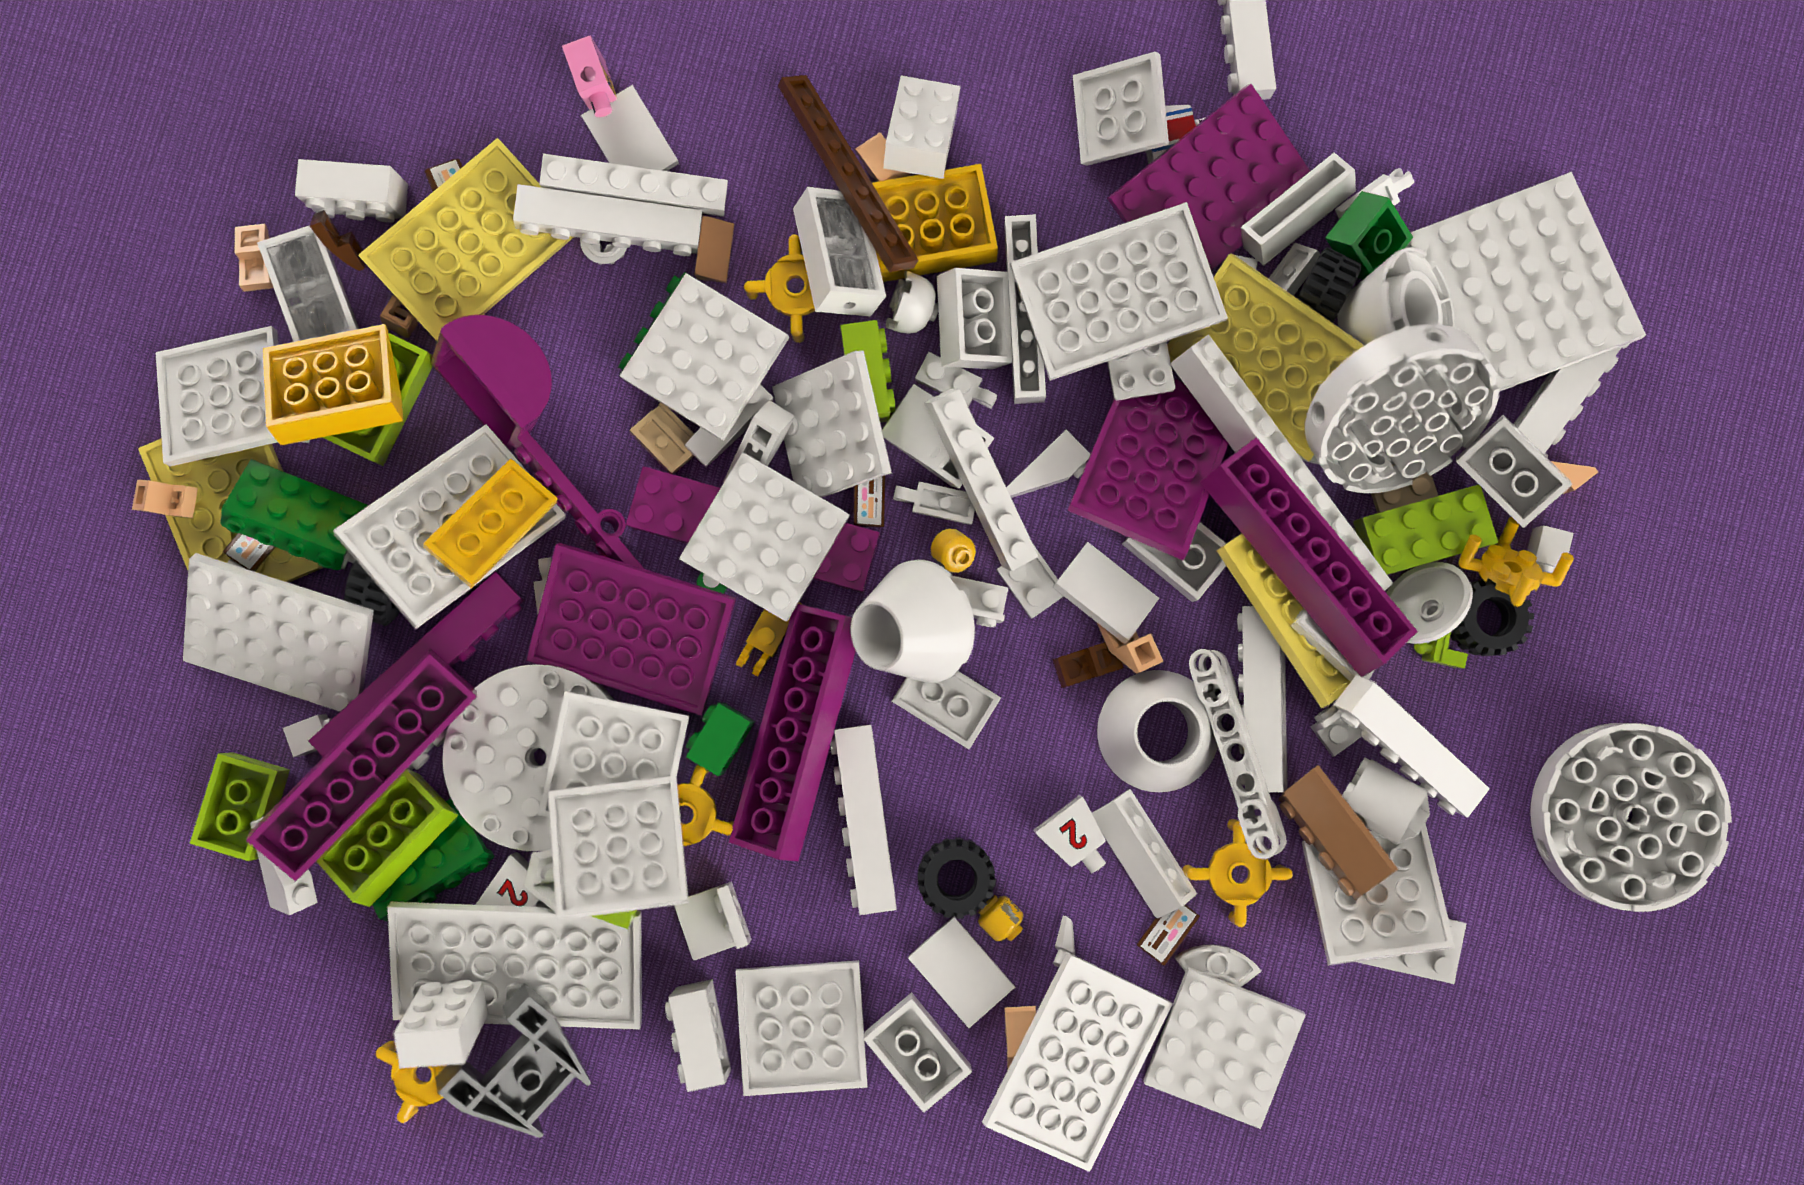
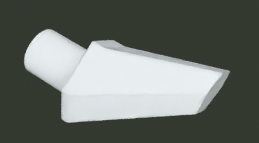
(1064, 941)

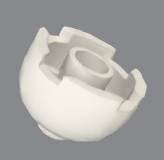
(912, 304)

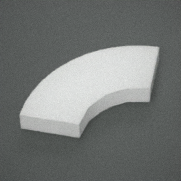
(1220, 963)

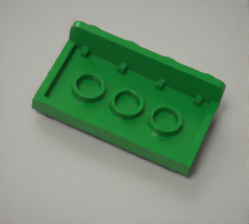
(289, 514)
(439, 867)

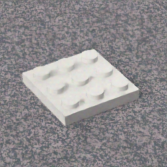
(1120, 109)

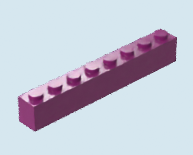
(450, 639)

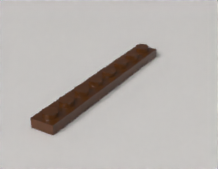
(848, 173)

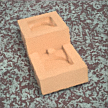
(252, 269)

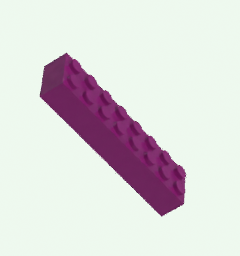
(676, 505)
(1309, 557)
(795, 734)
(362, 765)

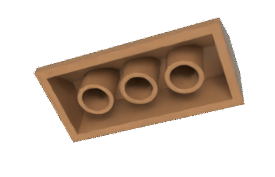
(1336, 833)

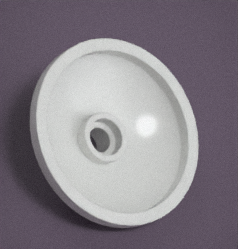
(1432, 599)

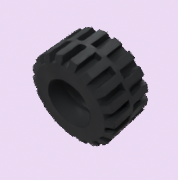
(1329, 283)
(366, 593)
(1512, 628)
(963, 904)

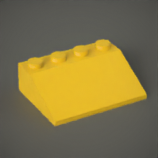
(941, 219)
(331, 385)

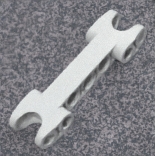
(1253, 826)

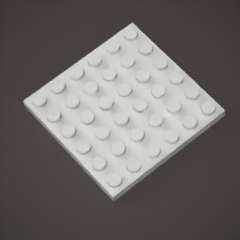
(1532, 281)

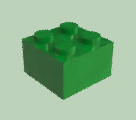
(1369, 232)
(719, 738)

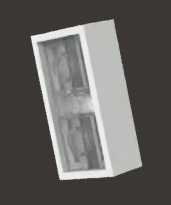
(837, 255)
(307, 285)

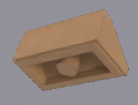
(714, 250)

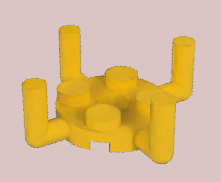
(776, 289)
(1512, 570)
(703, 808)
(1220, 874)
(408, 1086)

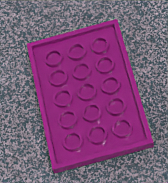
(1223, 171)
(1150, 470)
(631, 628)

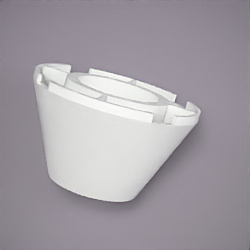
(1397, 295)
(915, 623)
(1119, 738)

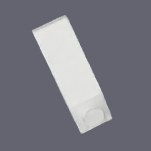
(764, 434)
(708, 447)
(1052, 466)
(282, 891)

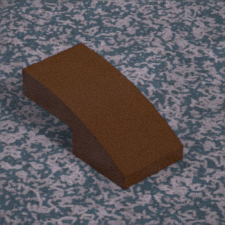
(344, 247)
(1085, 664)

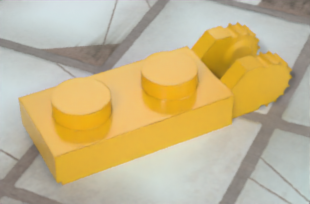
(766, 637)

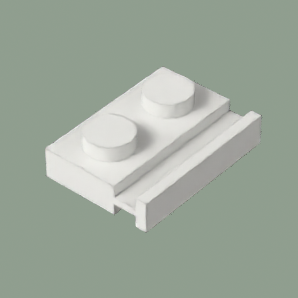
(1032, 585)

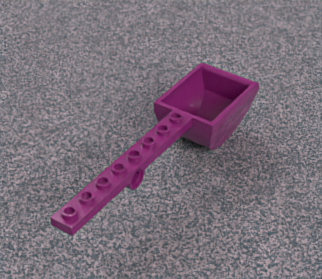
(507, 386)

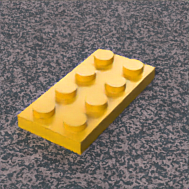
(490, 523)

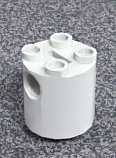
(1387, 802)

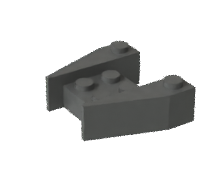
(526, 1074)

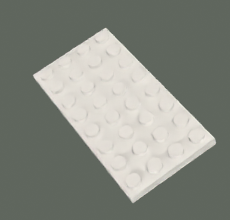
(576, 964)

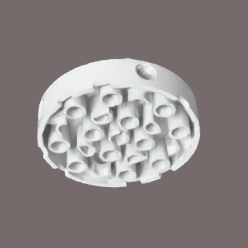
(1402, 404)
(492, 751)
(1675, 825)

